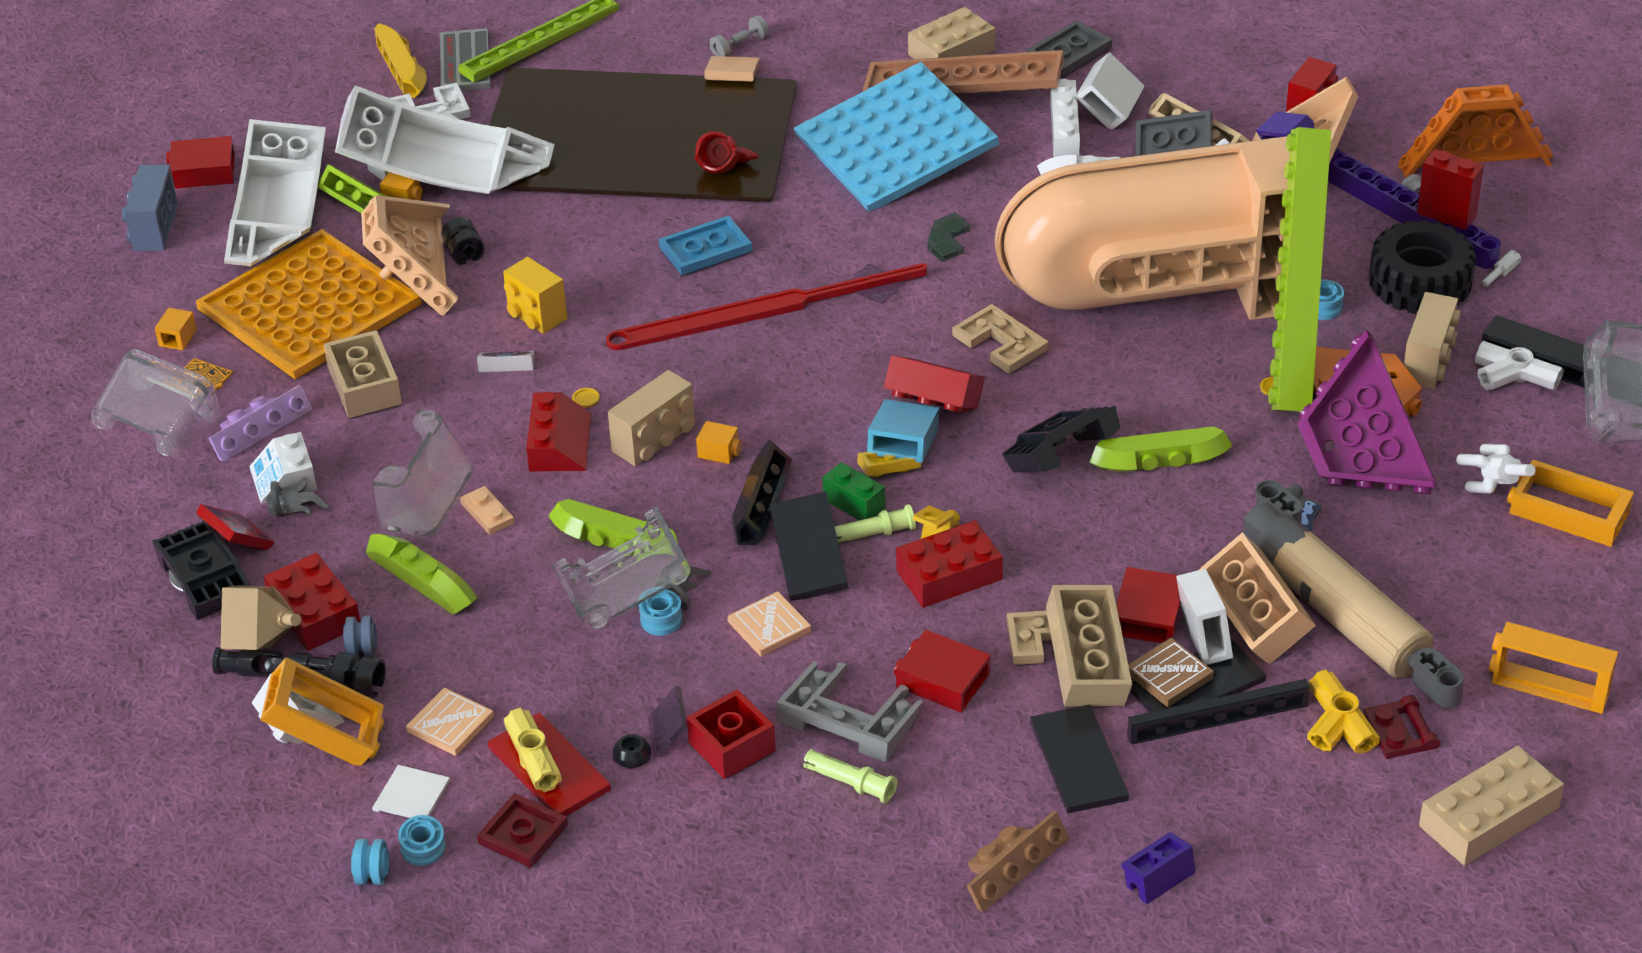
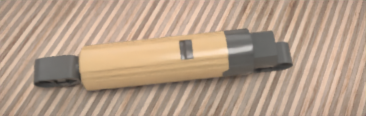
(1347, 597)

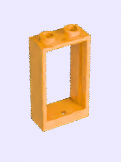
(1566, 518)
(1557, 649)
(297, 678)

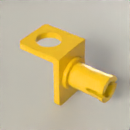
(936, 520)

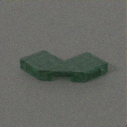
(942, 235)

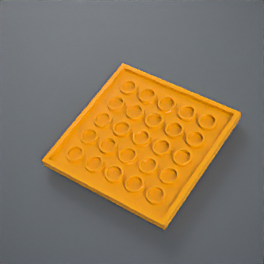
(307, 299)

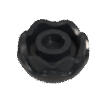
(631, 751)

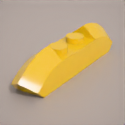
(397, 55)

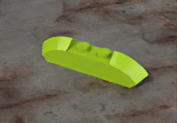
(346, 188)
(1160, 449)
(595, 523)
(420, 571)

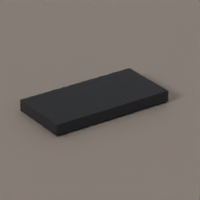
(808, 546)
(1229, 678)
(1079, 759)

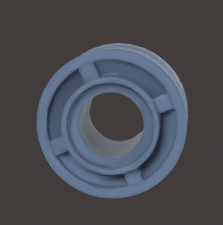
(360, 636)

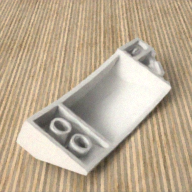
(436, 146)

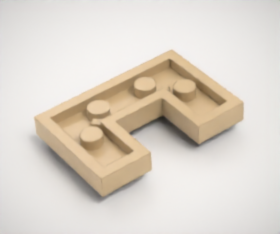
(1018, 341)
(1026, 635)

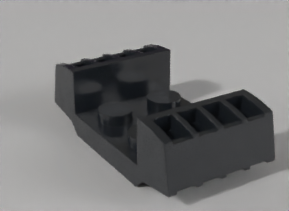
(1035, 446)
(200, 565)

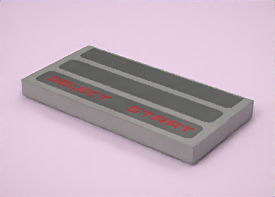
(458, 48)

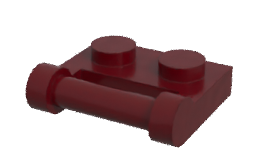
(1393, 733)

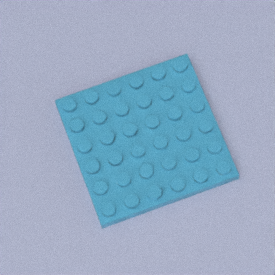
(896, 136)

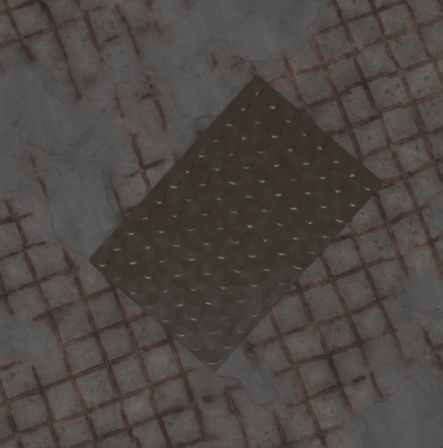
(643, 129)

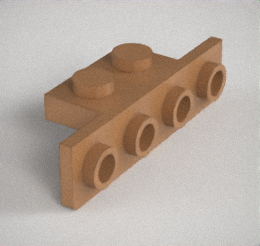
(1012, 858)

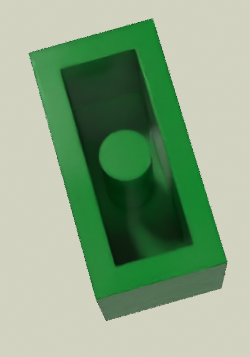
(854, 492)

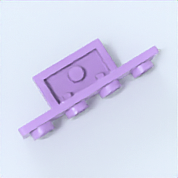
(258, 421)

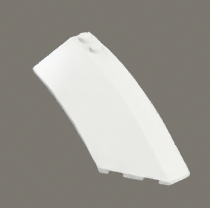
(274, 189)

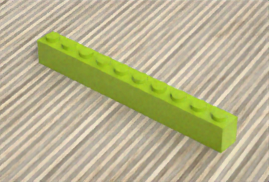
(1300, 269)

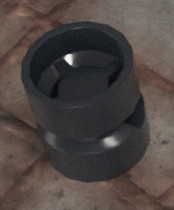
(462, 240)
(359, 673)

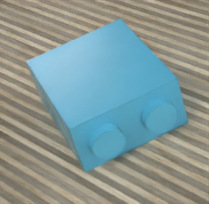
(903, 430)

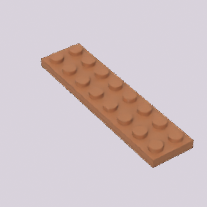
(981, 72)

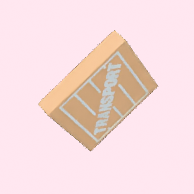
(769, 623)
(450, 721)

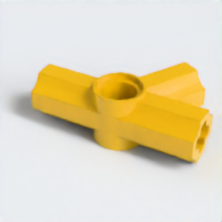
(1340, 717)

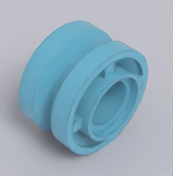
(1330, 300)
(661, 613)
(417, 829)
(370, 861)

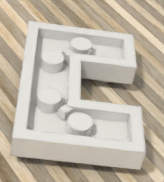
(447, 97)

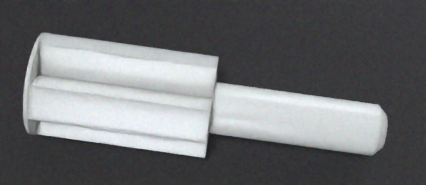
(1503, 266)

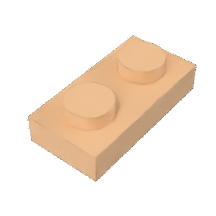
(487, 510)

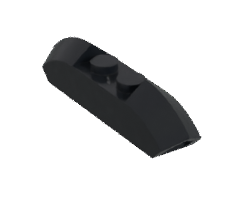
(759, 491)

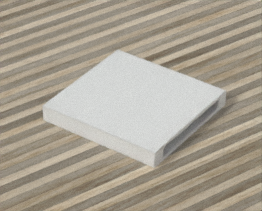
(411, 792)

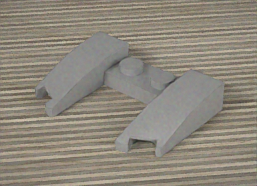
(877, 734)

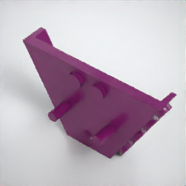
(1367, 424)

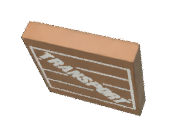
(1170, 672)

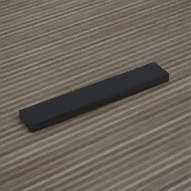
(1218, 711)

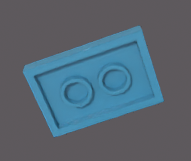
(705, 245)

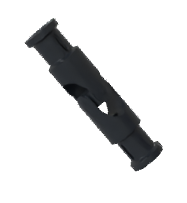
(247, 662)

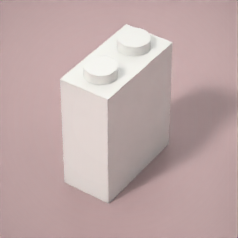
(1110, 91)
(1204, 616)

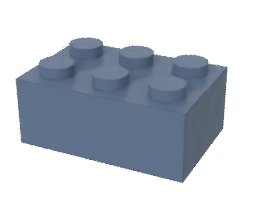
(150, 208)

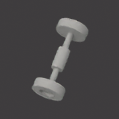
(757, 27)

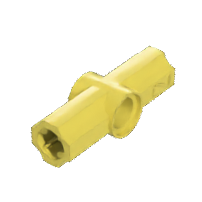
(532, 749)

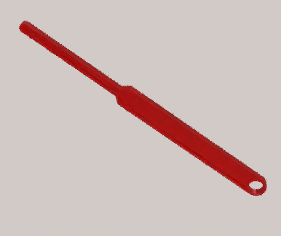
(753, 309)

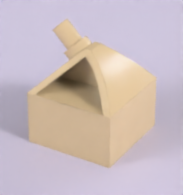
(254, 617)

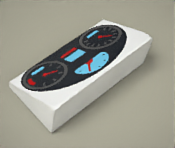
(505, 361)

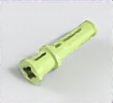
(884, 523)
(862, 779)

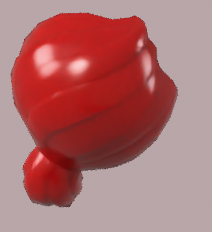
(720, 153)

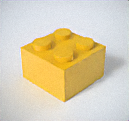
(535, 295)

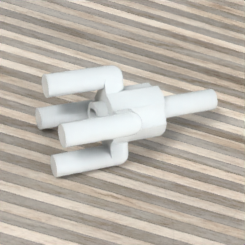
(1495, 468)

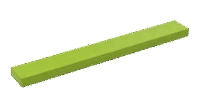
(536, 39)

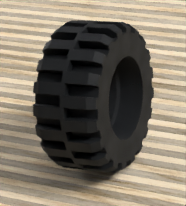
(1401, 251)

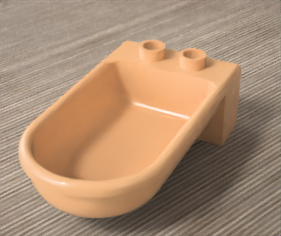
(1150, 228)

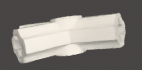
(1514, 365)

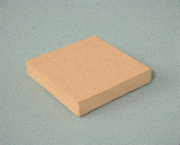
(731, 68)

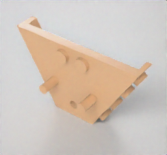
(1329, 110)
(410, 244)

